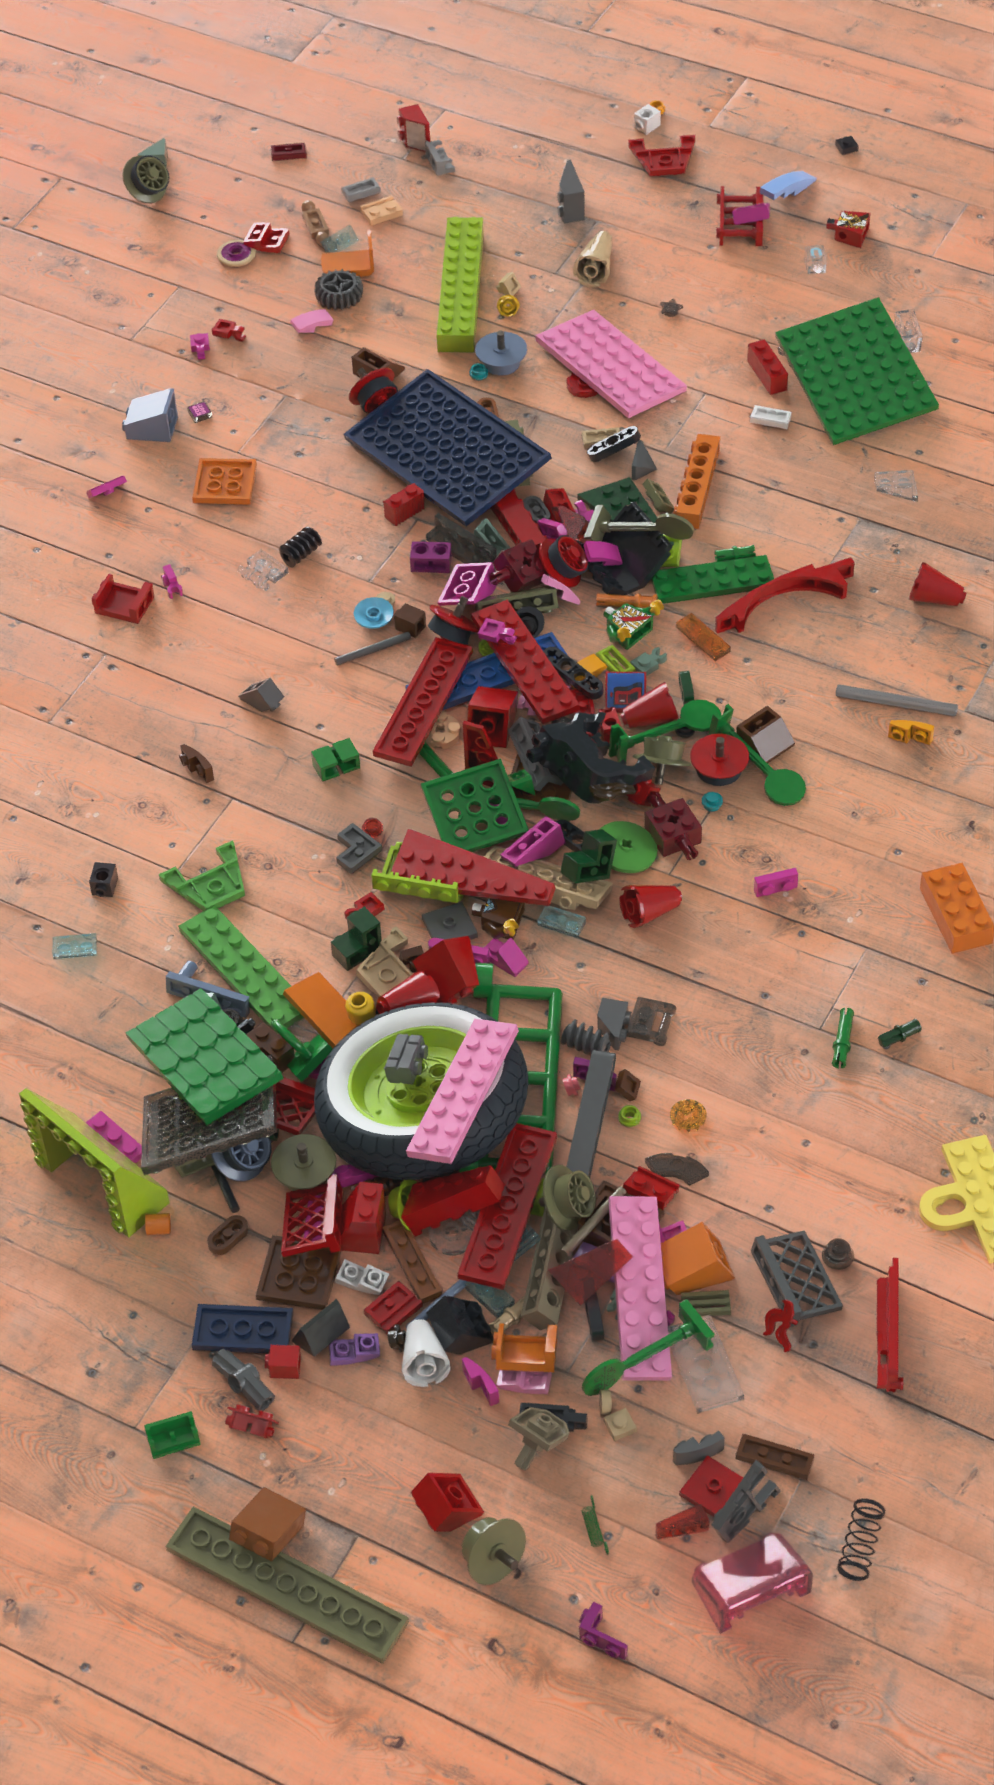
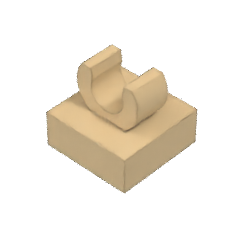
(509, 284)

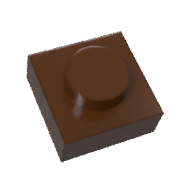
(627, 1085)

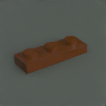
(775, 1456)

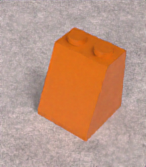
(694, 1260)

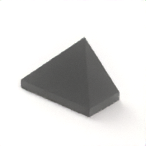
(642, 462)

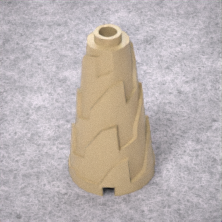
(593, 263)

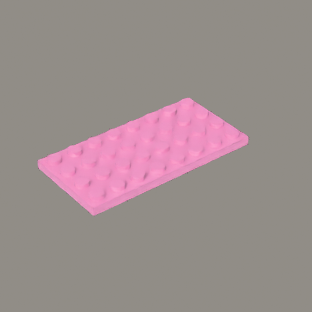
(611, 363)

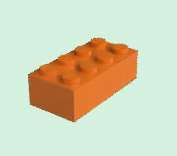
(957, 908)

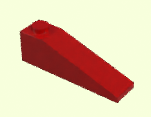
(477, 747)

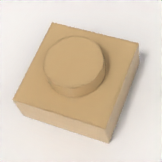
(620, 1424)

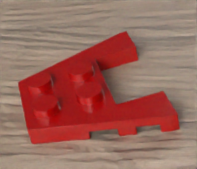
(664, 160)

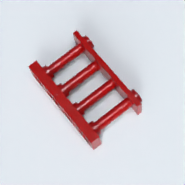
(756, 233)

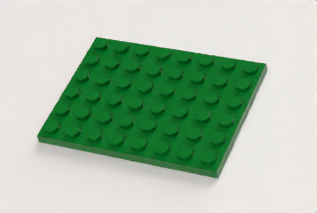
(856, 371)

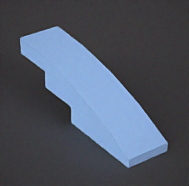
(787, 184)

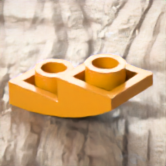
(592, 665)
(906, 729)

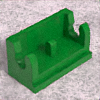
(172, 1435)

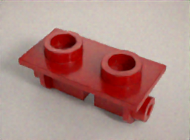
(242, 1418)

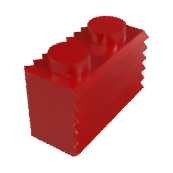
(404, 504)

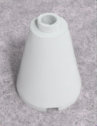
(423, 1355)

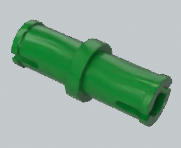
(734, 553)

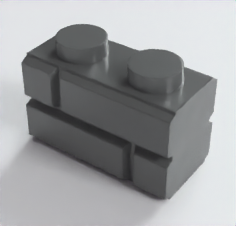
(406, 1059)

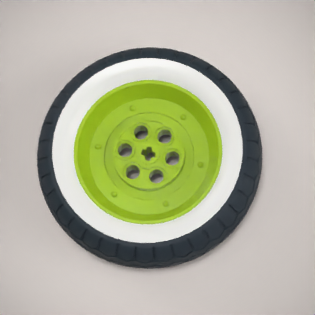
(375, 1120)

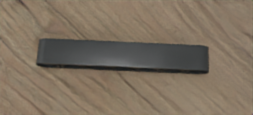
(591, 1112)

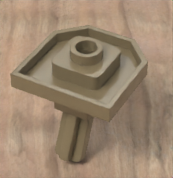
(540, 1432)

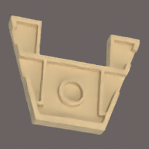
(382, 967)

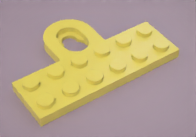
(973, 1172)

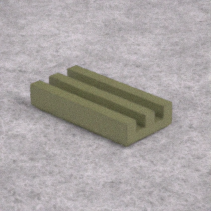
(707, 1299)

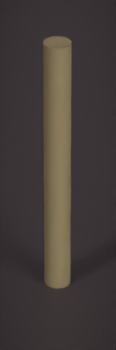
(590, 1224)

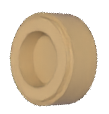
(605, 1402)

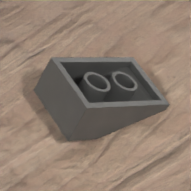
(571, 196)

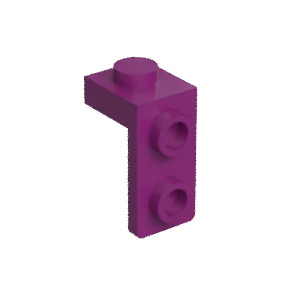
(590, 1636)

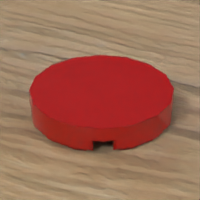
(579, 388)

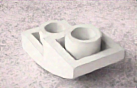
(362, 1279)

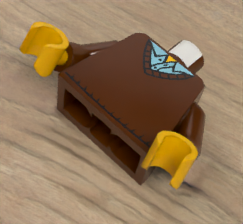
(499, 917)

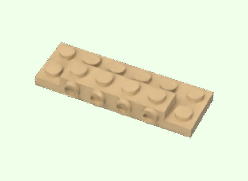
(567, 893)

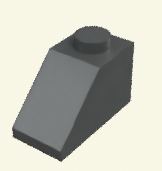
(262, 695)

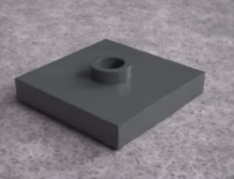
(450, 922)

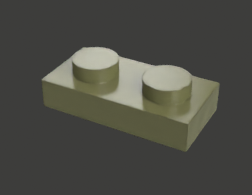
(659, 497)

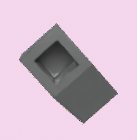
(612, 1018)

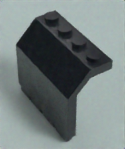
(640, 552)

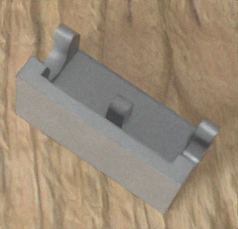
(438, 158)

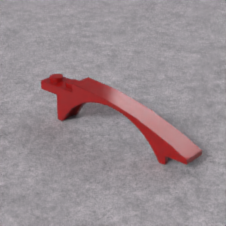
(825, 579)

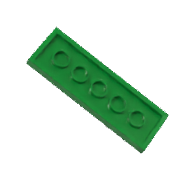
(711, 579)

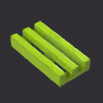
(612, 663)

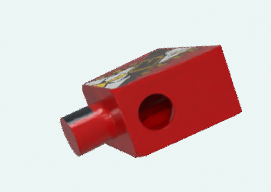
(850, 227)

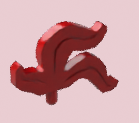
(784, 1316)

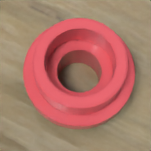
(571, 1085)

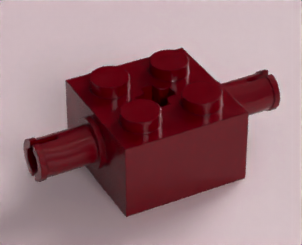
(519, 567)
(673, 826)

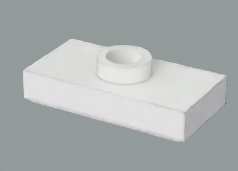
(770, 417)

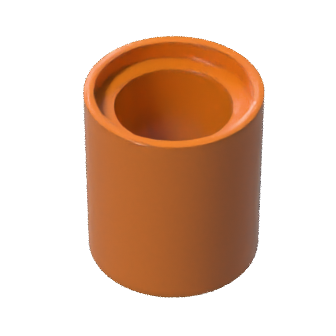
(158, 1224)

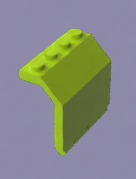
(410, 886)

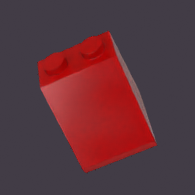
(495, 711)
(452, 968)
(363, 1219)

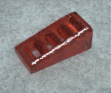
(684, 1523)

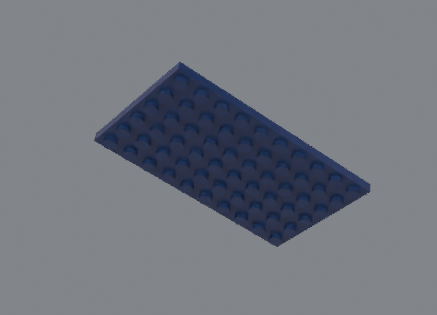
(447, 447)

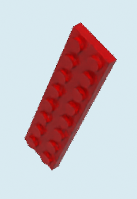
(529, 665)
(423, 702)
(503, 1223)

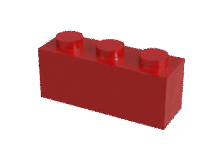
(767, 367)

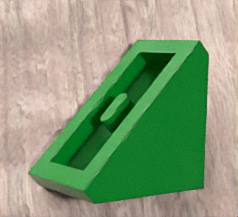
(522, 781)

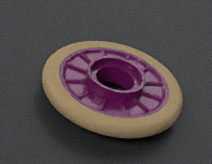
(226, 256)

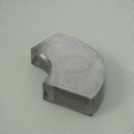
(677, 1166)

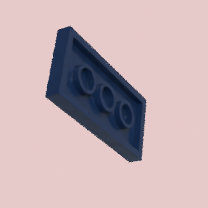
(241, 1328)

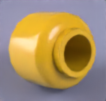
(360, 1007)

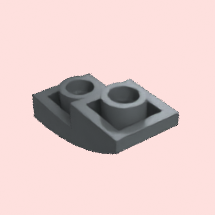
(691, 1451)

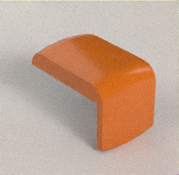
(357, 261)

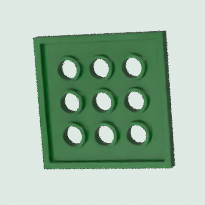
(474, 777)

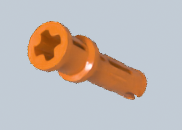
(619, 600)

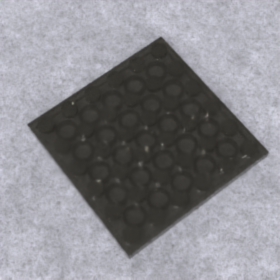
(177, 1134)

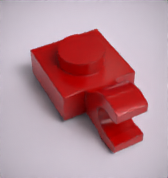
(227, 328)

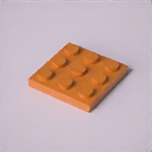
(224, 481)

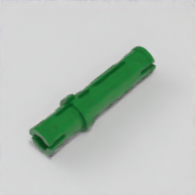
(841, 1045)

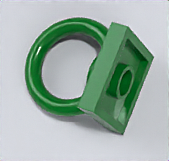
(307, 1055)

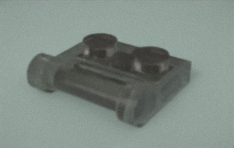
(644, 1018)

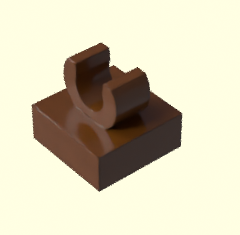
(409, 955)

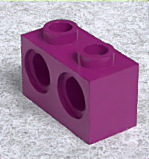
(430, 557)

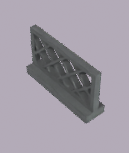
(777, 1278)

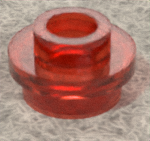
(372, 827)

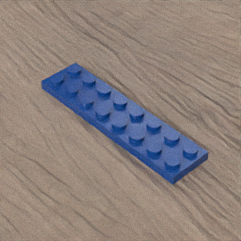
(489, 673)

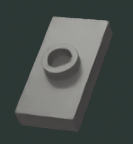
(361, 189)

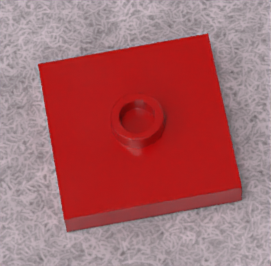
(710, 1485)

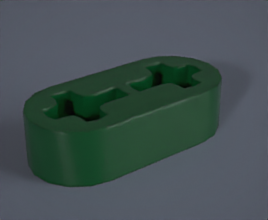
(685, 686)

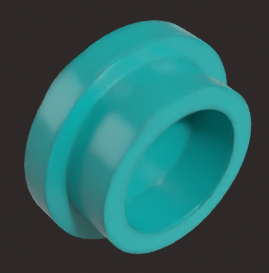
(478, 371)
(712, 801)

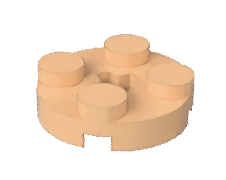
(450, 733)

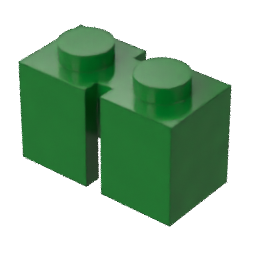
(341, 753)

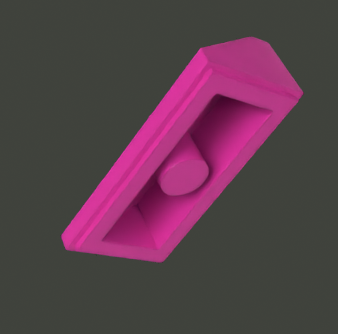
(751, 213)

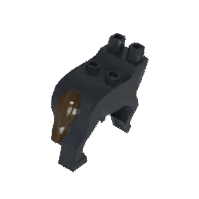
(580, 759)

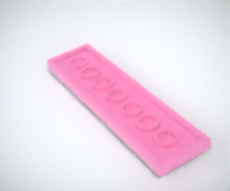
(462, 1091)
(640, 1285)

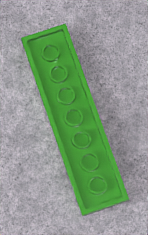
(241, 965)

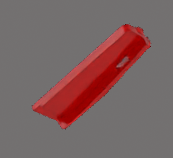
(888, 1329)

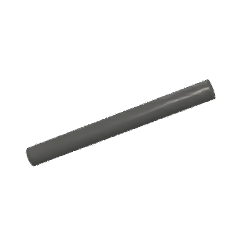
(372, 648)

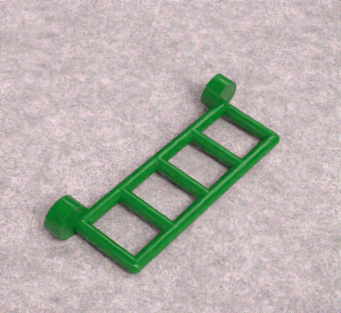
(550, 1036)

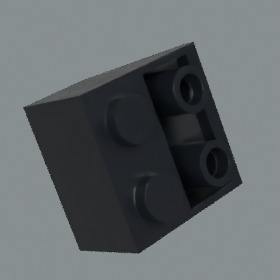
(459, 1325)

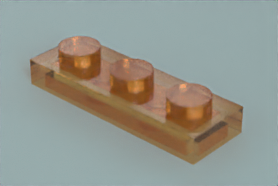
(703, 637)

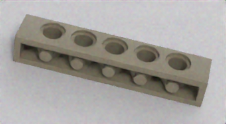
(543, 1291)

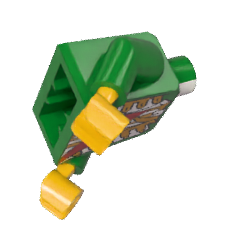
(630, 623)

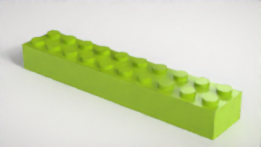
(460, 285)

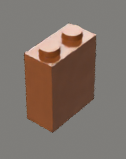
(267, 1524)

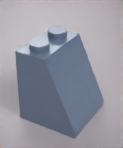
(152, 417)

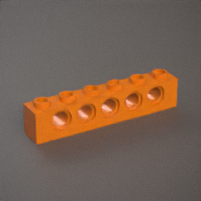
(698, 478)

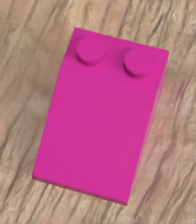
(468, 581)

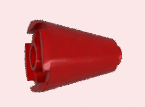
(936, 588)
(650, 709)
(647, 902)
(413, 990)

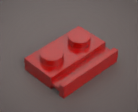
(649, 1184)
(393, 1307)

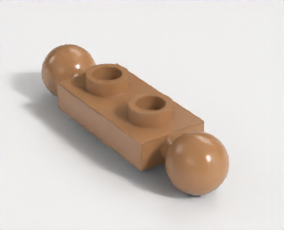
(314, 221)

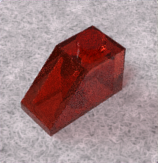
(574, 523)

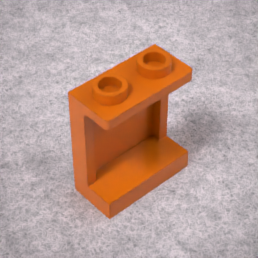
(525, 1352)

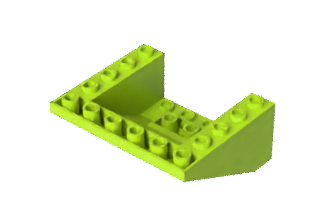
(60, 1134)

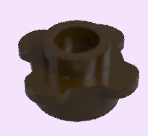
(397, 1338)

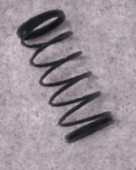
(872, 1516)

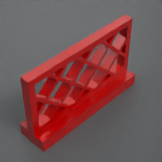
(298, 1096)
(330, 1216)

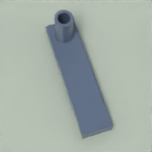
(183, 985)

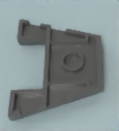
(742, 1504)

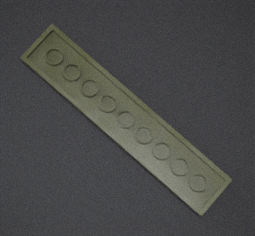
(290, 1587)

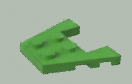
(213, 887)

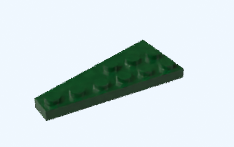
(615, 497)

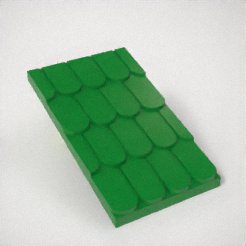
(204, 1056)

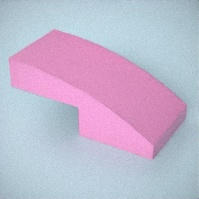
(308, 321)
(563, 592)
(524, 1381)

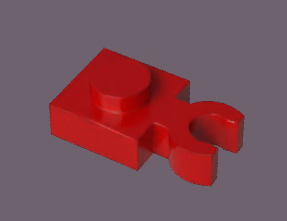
(370, 901)

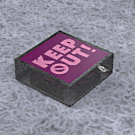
(199, 412)

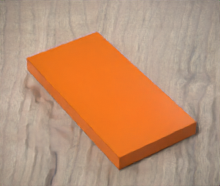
(321, 1007)

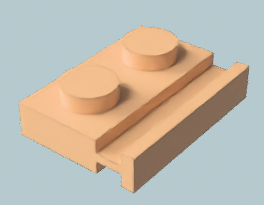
(381, 210)

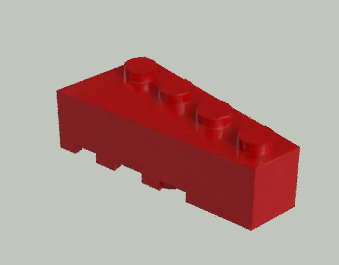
(450, 1197)

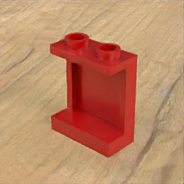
(122, 601)

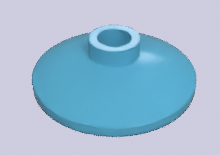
(373, 612)

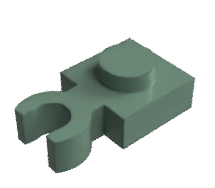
(649, 663)

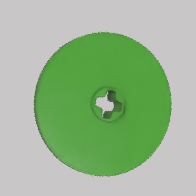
(641, 845)

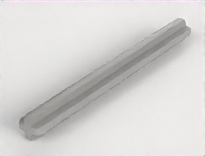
(896, 700)

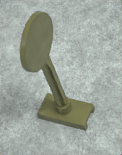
(668, 524)

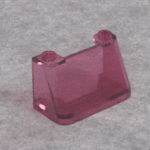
(751, 1578)

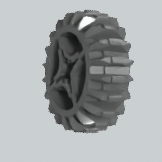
(338, 289)

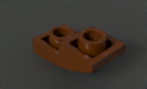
(196, 762)

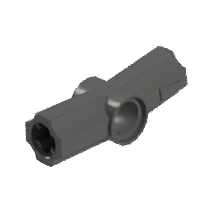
(243, 1379)

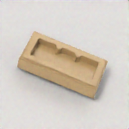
(594, 436)

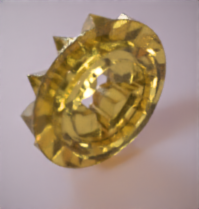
(685, 1107)

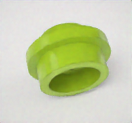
(629, 1111)

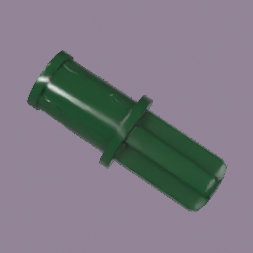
(899, 1033)

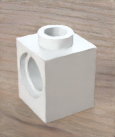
(647, 119)

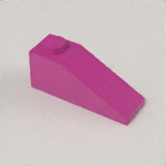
(536, 843)

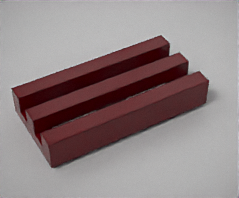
(288, 151)

